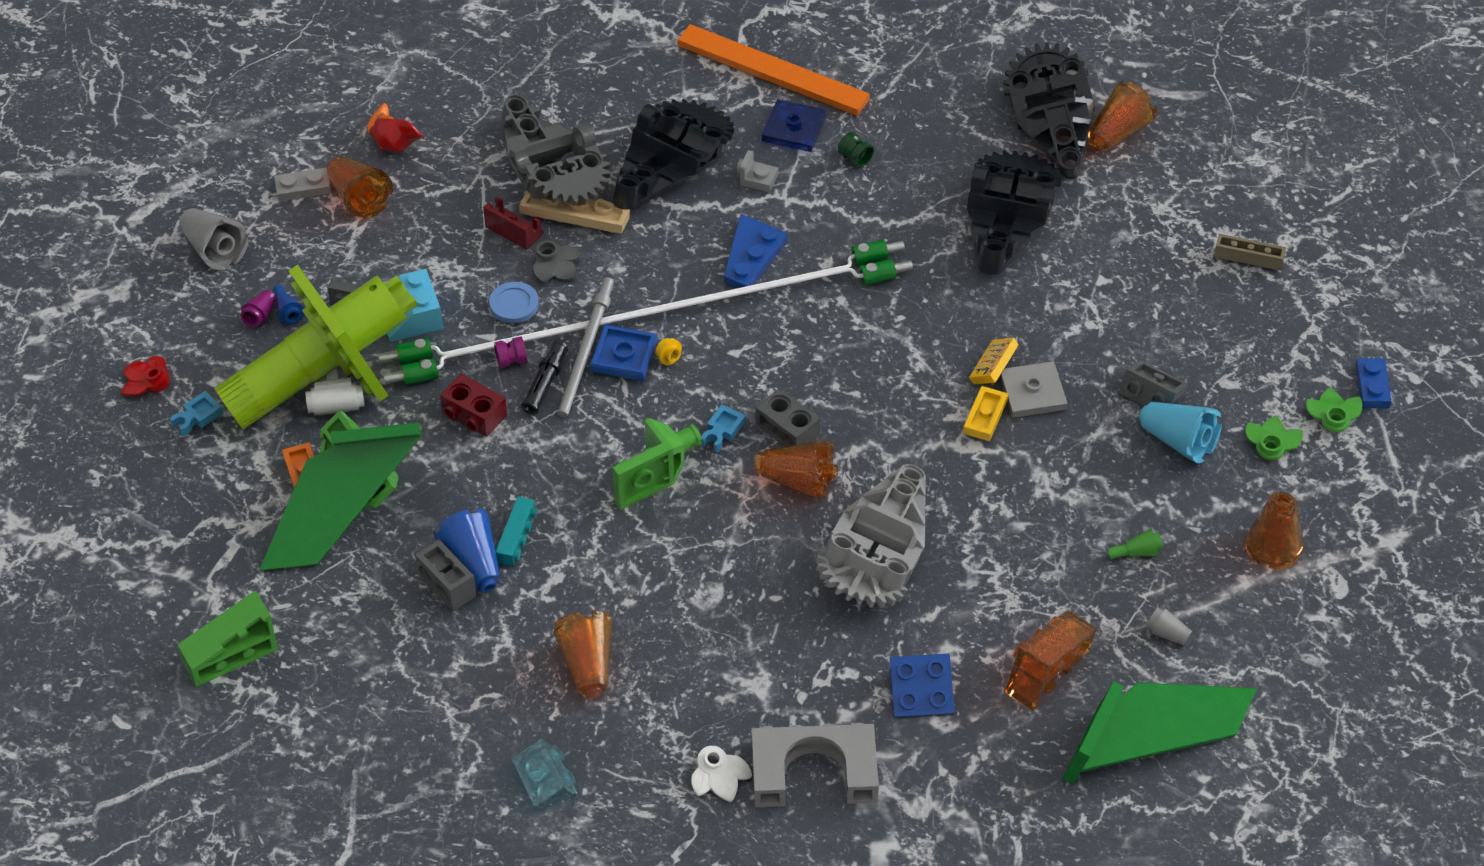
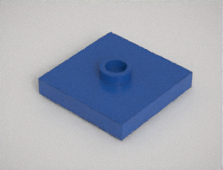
(624, 352)

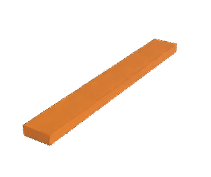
(773, 70)

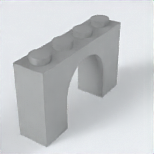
(849, 745)

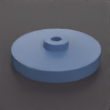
(513, 302)

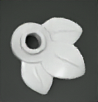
(719, 777)

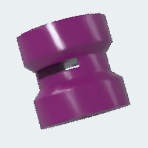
(510, 352)

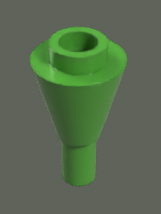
(1142, 545)

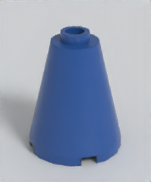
(473, 544)

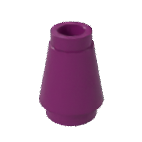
(257, 309)

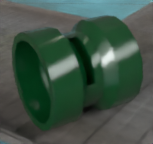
(853, 147)

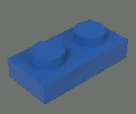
(1373, 382)

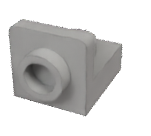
(756, 174)

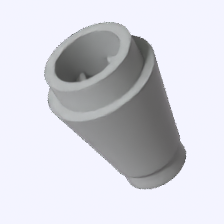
(1169, 627)

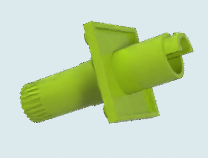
(325, 342)

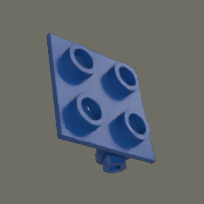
(921, 685)

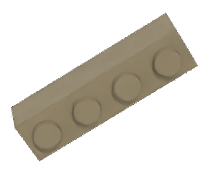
(1250, 252)

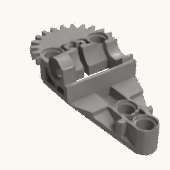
(885, 515)

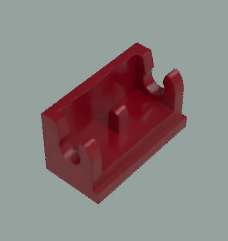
(511, 225)

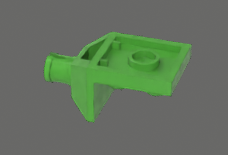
(654, 467)

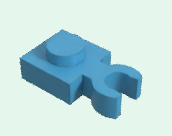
(197, 411)
(723, 424)

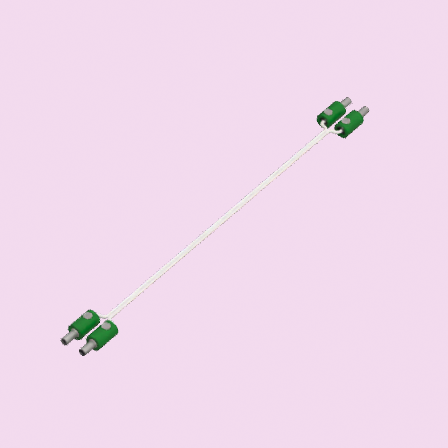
(861, 254)

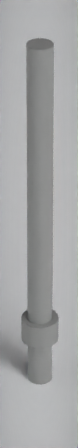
(600, 305)

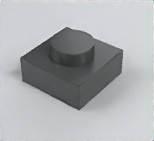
(338, 290)

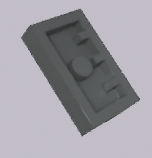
(1149, 384)

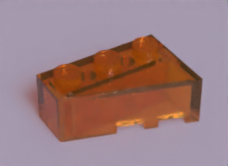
(1046, 655)

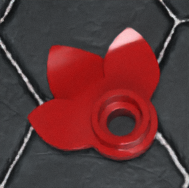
(146, 376)

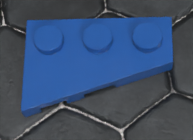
(752, 251)

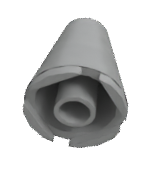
(214, 237)

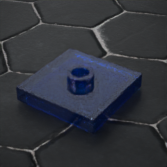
(794, 125)

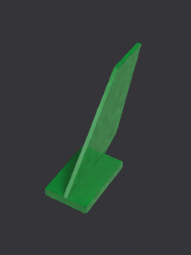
(335, 490)
(1157, 721)

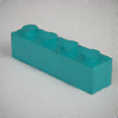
(515, 531)

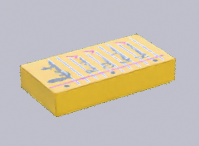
(993, 361)

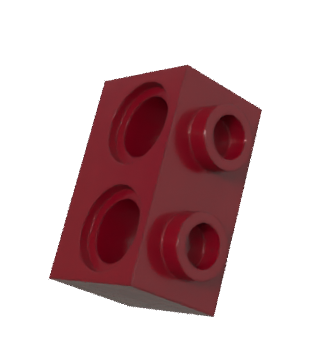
(473, 405)

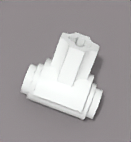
(334, 393)

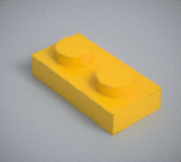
(985, 413)

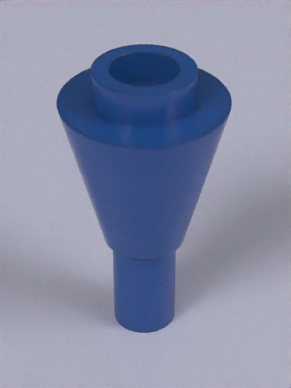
(288, 308)

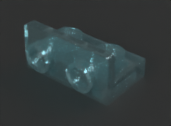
(544, 773)

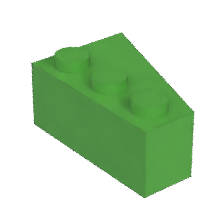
(229, 641)

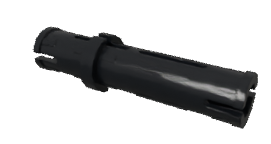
(549, 368)

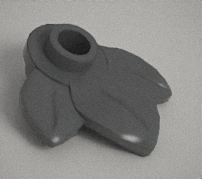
(555, 261)

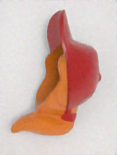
(391, 133)

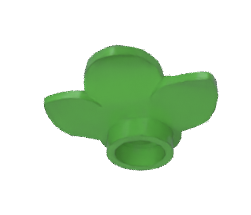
(1334, 411)
(1272, 438)

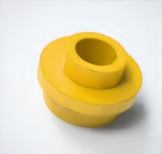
(668, 351)

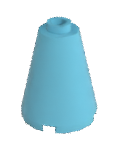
(1183, 427)

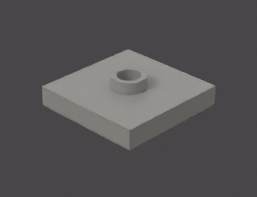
(1033, 389)

